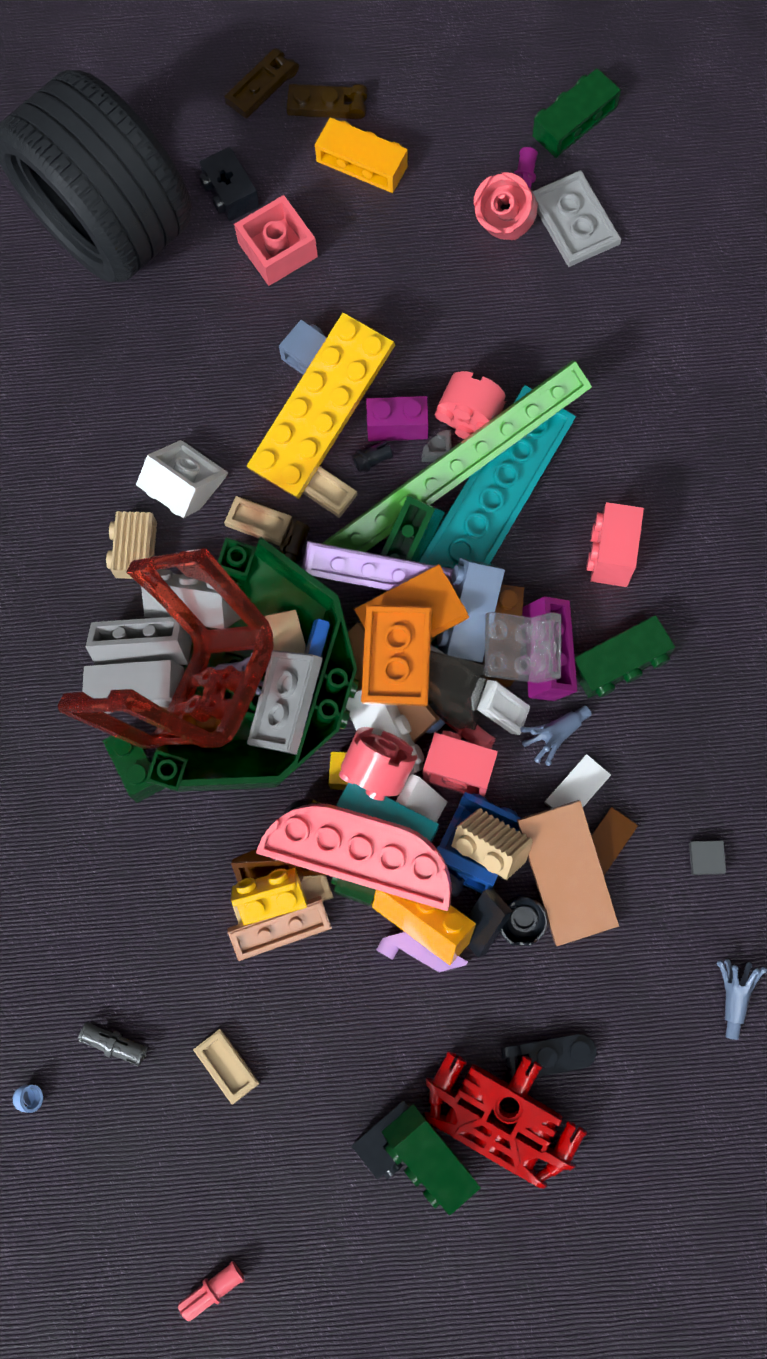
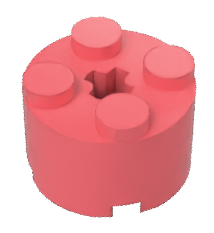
(505, 189)
(469, 403)
(378, 763)

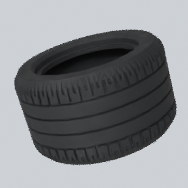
(94, 175)

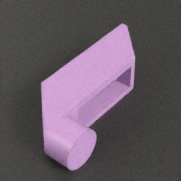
(390, 945)

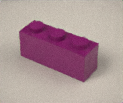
(567, 684)

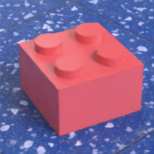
(276, 240)
(615, 544)
(459, 764)

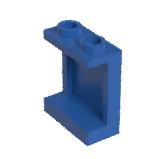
(461, 866)

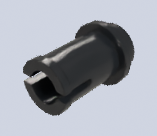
(378, 453)

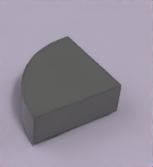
(437, 446)

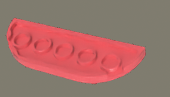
(360, 852)

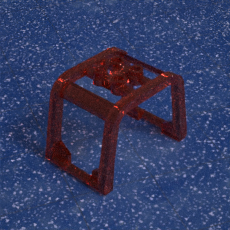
(171, 727)

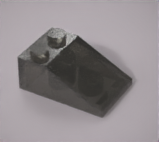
(456, 689)

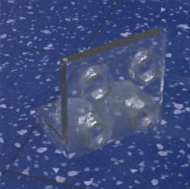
(523, 647)

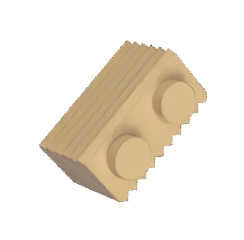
(132, 540)
(492, 843)

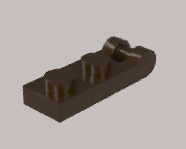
(261, 82)
(327, 101)

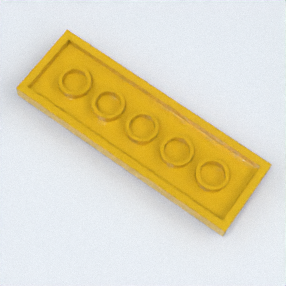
(320, 405)

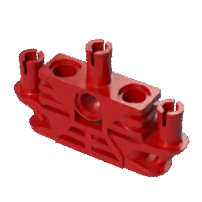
(494, 1138)

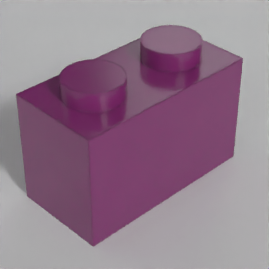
(397, 418)

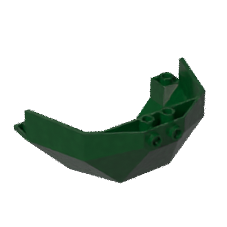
(274, 587)

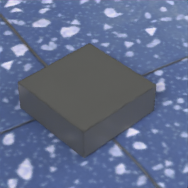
(707, 857)

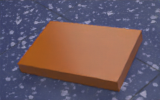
(426, 590)
(396, 655)

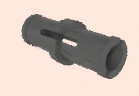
(112, 1044)

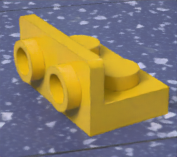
(268, 896)

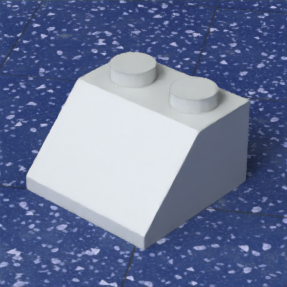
(180, 478)

